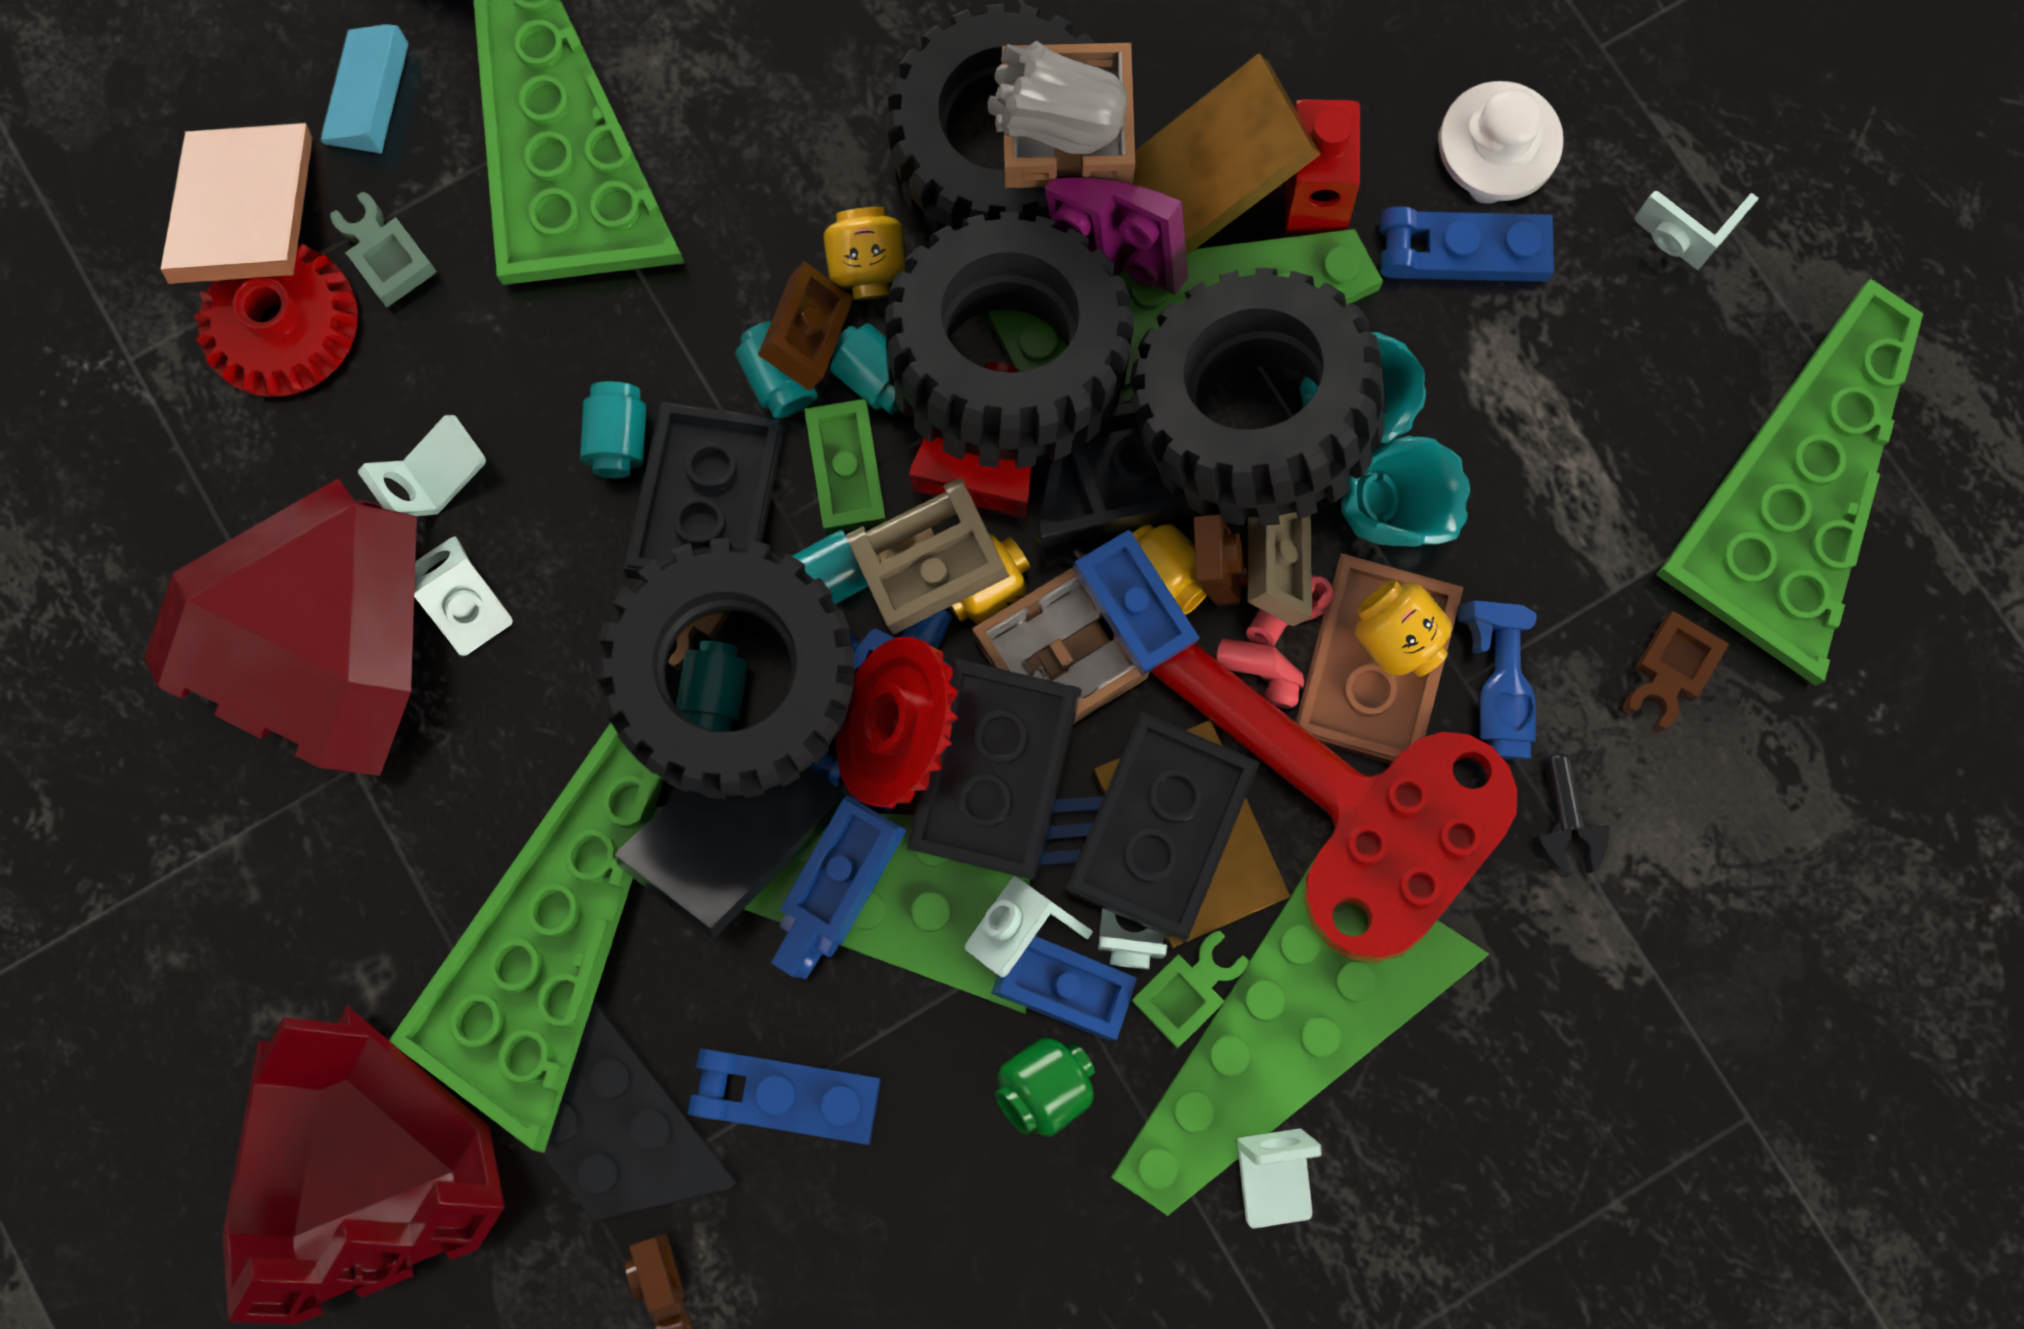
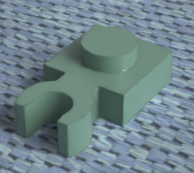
(384, 253)

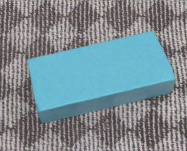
(365, 88)

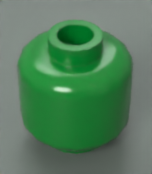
(1045, 1086)

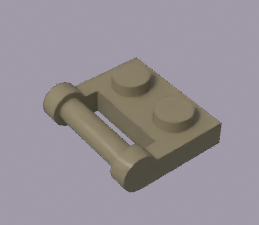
(934, 571)

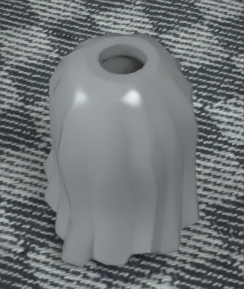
(1057, 100)

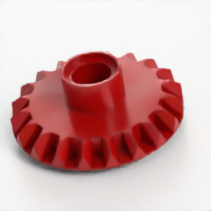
(295, 346)
(896, 722)

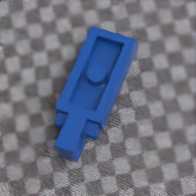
(835, 885)

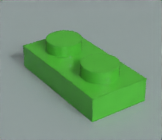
(845, 466)

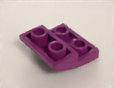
(1128, 223)

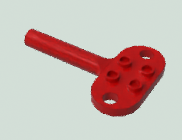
(1398, 837)

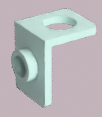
(1680, 233)
(431, 471)
(458, 598)
(1013, 924)
(1129, 948)
(1276, 1176)

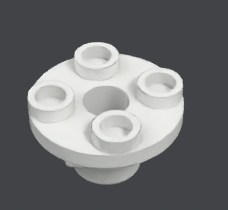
(1500, 141)

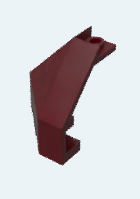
(300, 628)
(348, 1172)

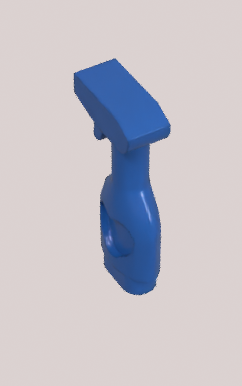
(1506, 696)

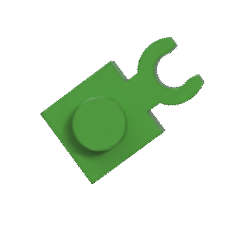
(1183, 995)

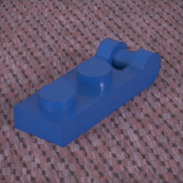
(1467, 245)
(787, 1097)

